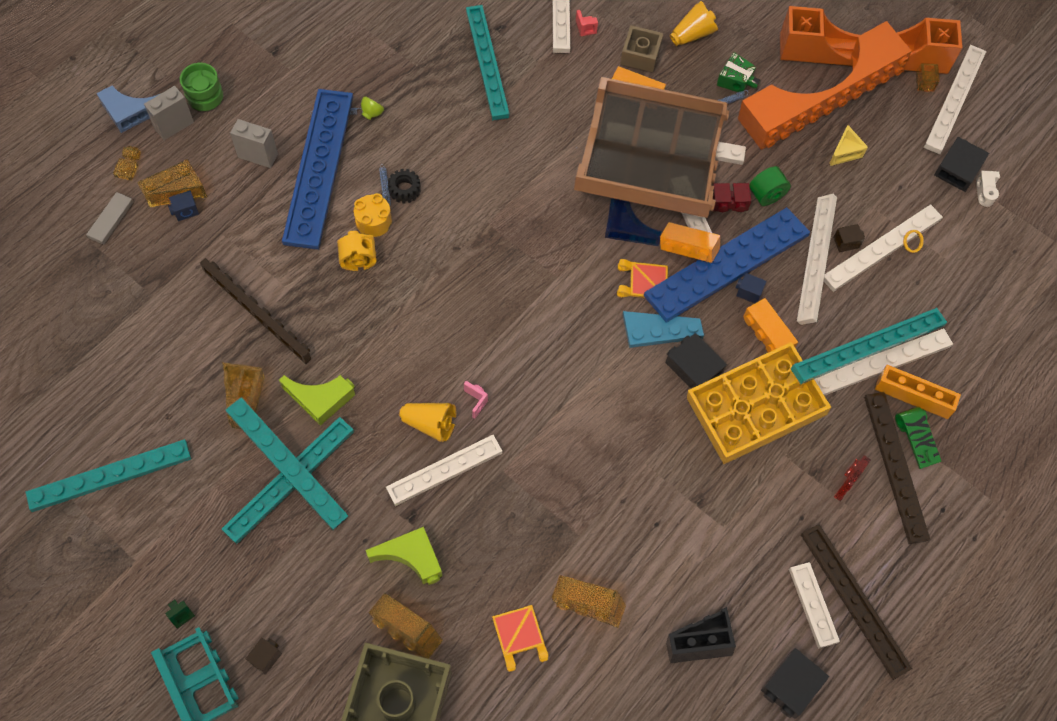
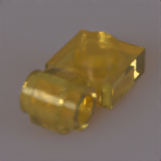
(127, 167)

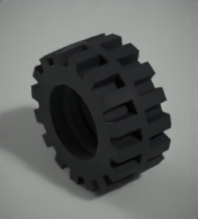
(402, 177)

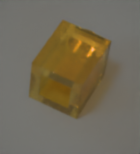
(927, 77)

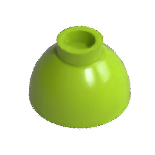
(370, 108)

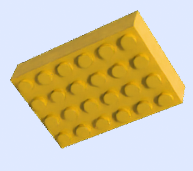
(756, 403)

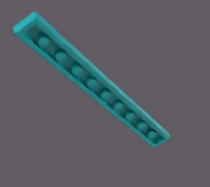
(868, 346)

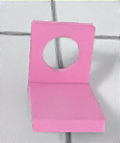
(477, 392)

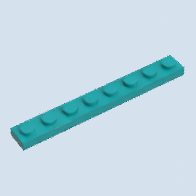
(487, 63)
(287, 463)
(107, 475)
(280, 487)

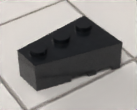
(702, 640)

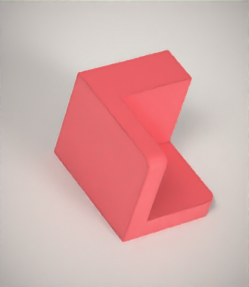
(586, 25)

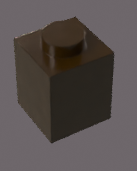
(849, 238)
(264, 655)

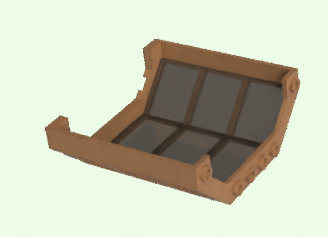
(652, 147)

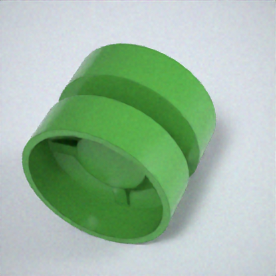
(201, 86)

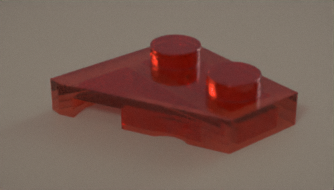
(852, 475)

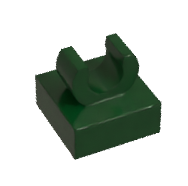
(179, 613)

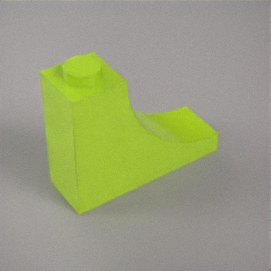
(320, 400)
(412, 550)

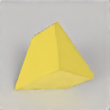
(849, 148)

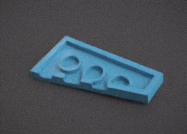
(651, 329)

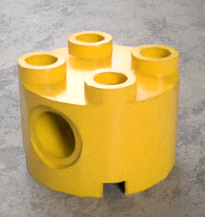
(372, 215)
(356, 251)

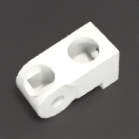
(986, 187)

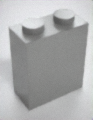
(169, 113)
(254, 143)

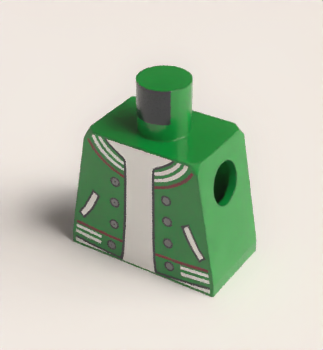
(738, 74)

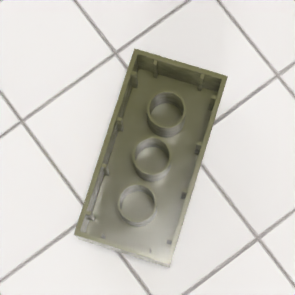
(396, 687)

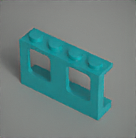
(183, 687)

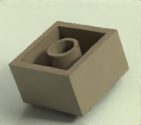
(641, 48)

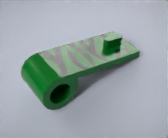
(916, 426)

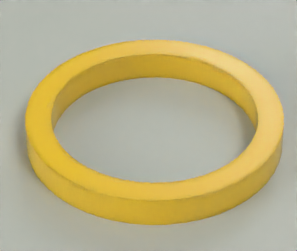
(905, 241)

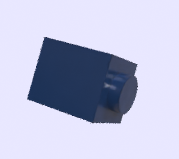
(183, 206)
(750, 288)

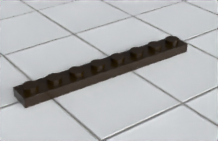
(261, 315)
(897, 468)
(856, 602)

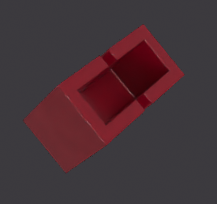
(737, 200)

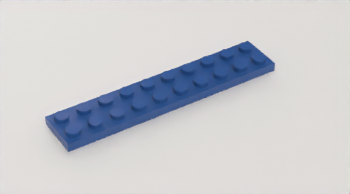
(317, 169)
(731, 263)

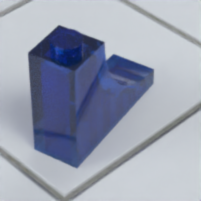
(625, 226)

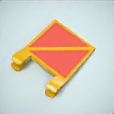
(642, 277)
(518, 633)

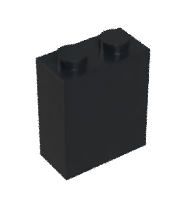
(961, 164)
(695, 361)
(794, 684)

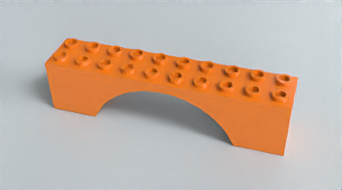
(812, 38)
(778, 113)

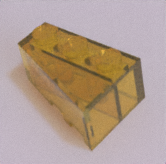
(171, 182)
(242, 382)
(589, 600)
(405, 625)

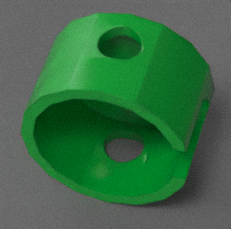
(769, 183)

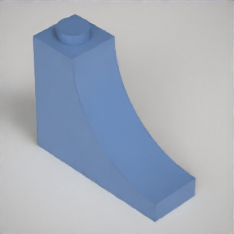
(123, 110)

